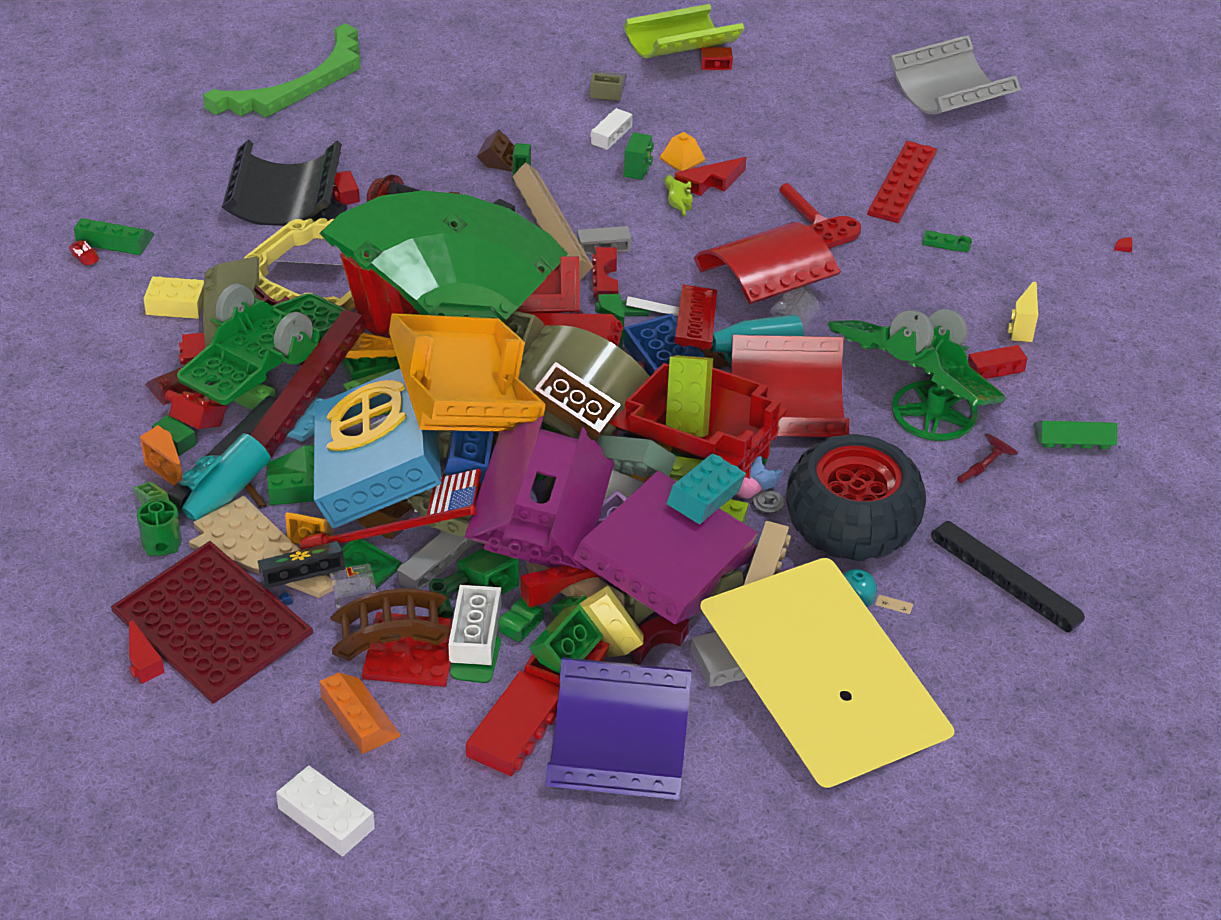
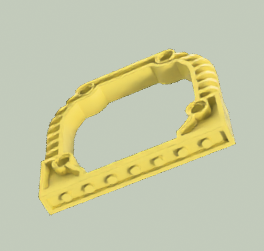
(292, 234)

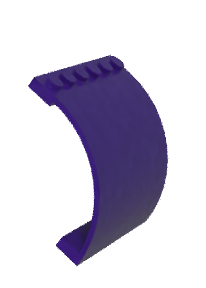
(620, 728)

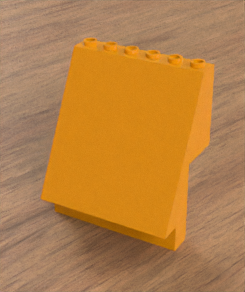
(463, 372)

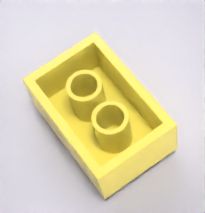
(174, 297)

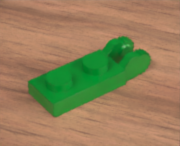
(947, 241)

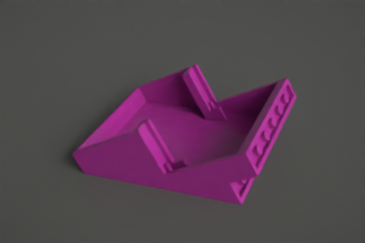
(664, 554)

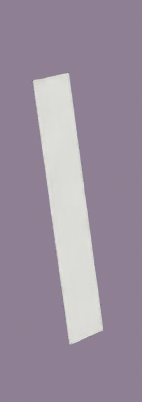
(653, 306)

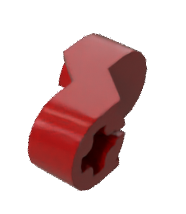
(84, 253)

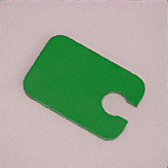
(476, 672)

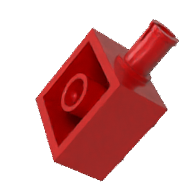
(195, 409)

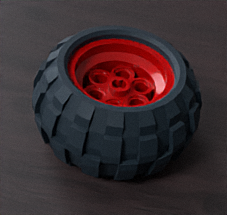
(855, 497)

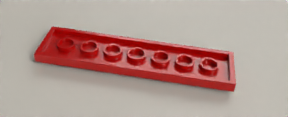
(902, 182)
(696, 317)

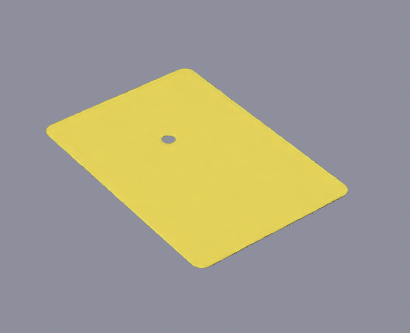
(805, 642)

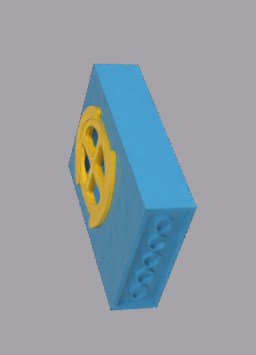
(380, 464)

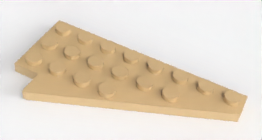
(249, 537)

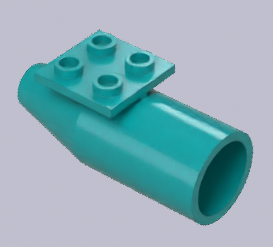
(781, 325)
(221, 477)

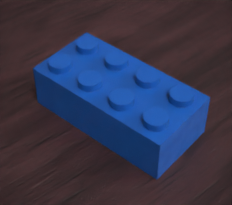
(468, 452)

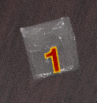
(352, 584)

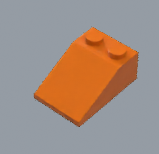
(161, 455)

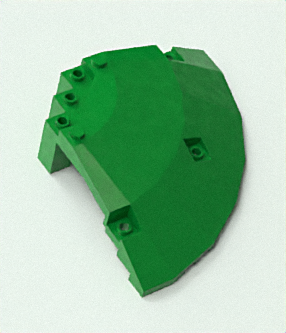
(441, 270)

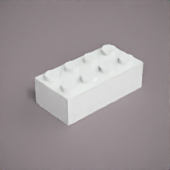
(475, 625)
(325, 810)

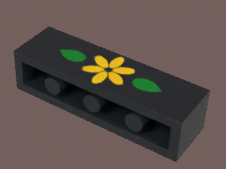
(301, 564)

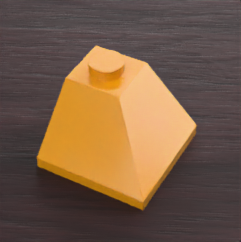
(682, 152)

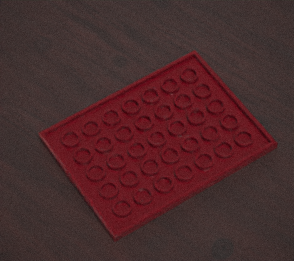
(212, 621)

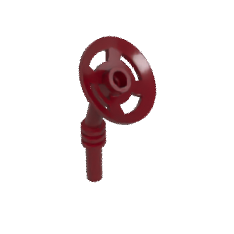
(998, 448)

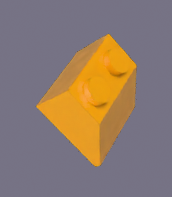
(304, 525)

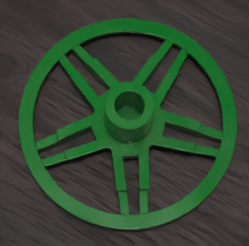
(934, 408)

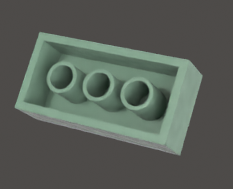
(636, 455)

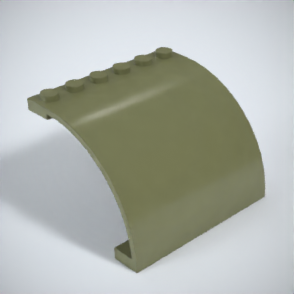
(587, 357)

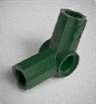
(447, 587)

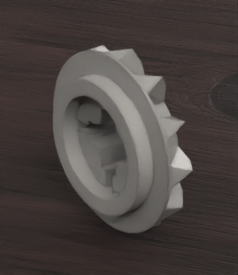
(770, 497)

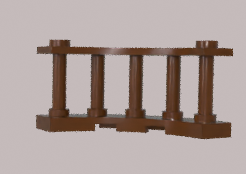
(388, 630)

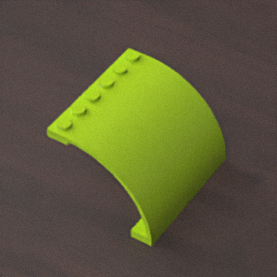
(678, 31)

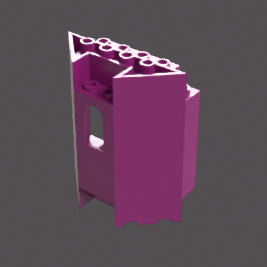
(534, 531)

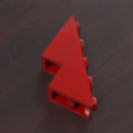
(716, 175)

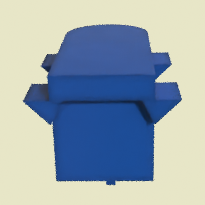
(286, 597)

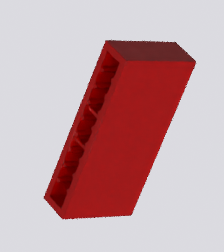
(514, 724)

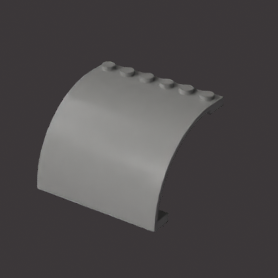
(946, 77)

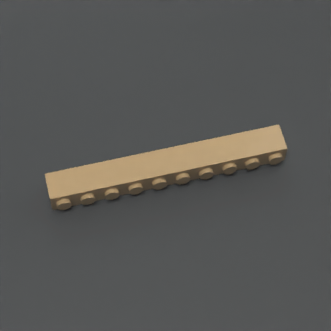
(549, 215)

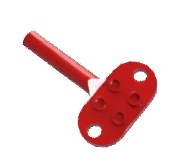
(831, 230)

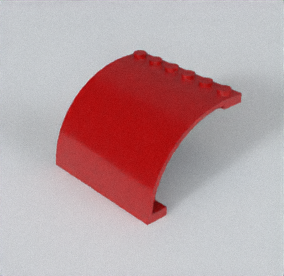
(773, 260)
(799, 374)

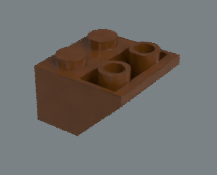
(497, 152)

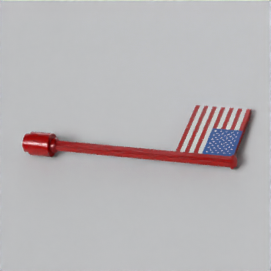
(448, 501)

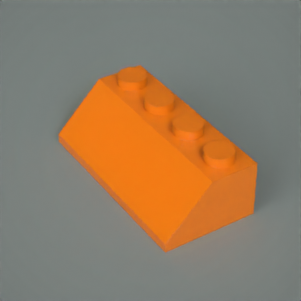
(357, 711)

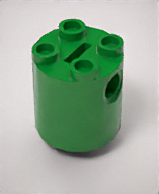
(159, 527)

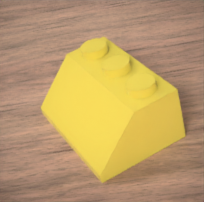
(613, 622)

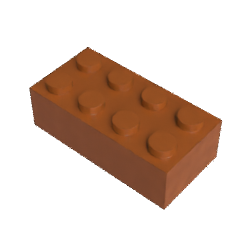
(576, 401)

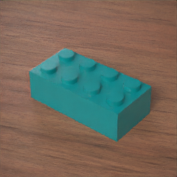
(706, 488)

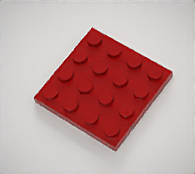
(409, 659)

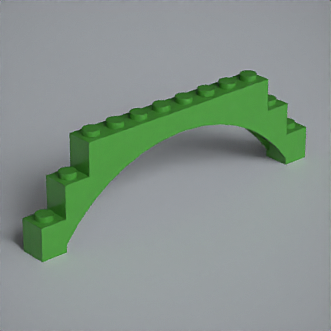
(269, 100)

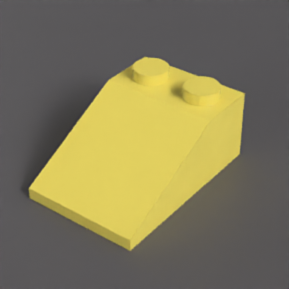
(1024, 316)

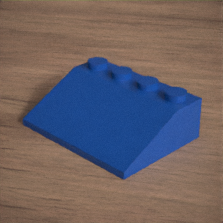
(654, 342)

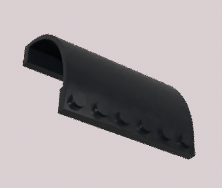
(279, 192)

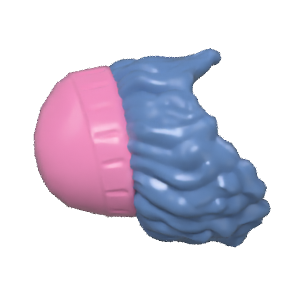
(760, 479)

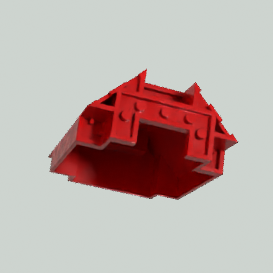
(739, 419)

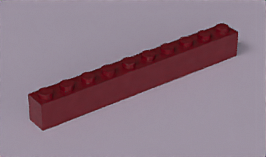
(309, 380)

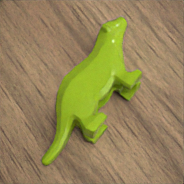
(678, 194)

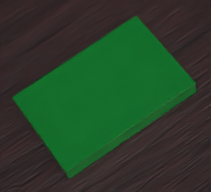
(361, 552)

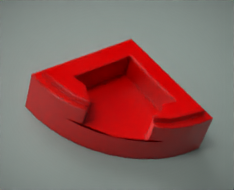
(1124, 244)

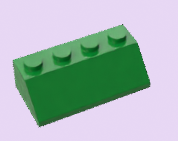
(112, 236)
(1076, 433)

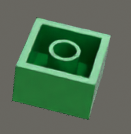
(638, 156)

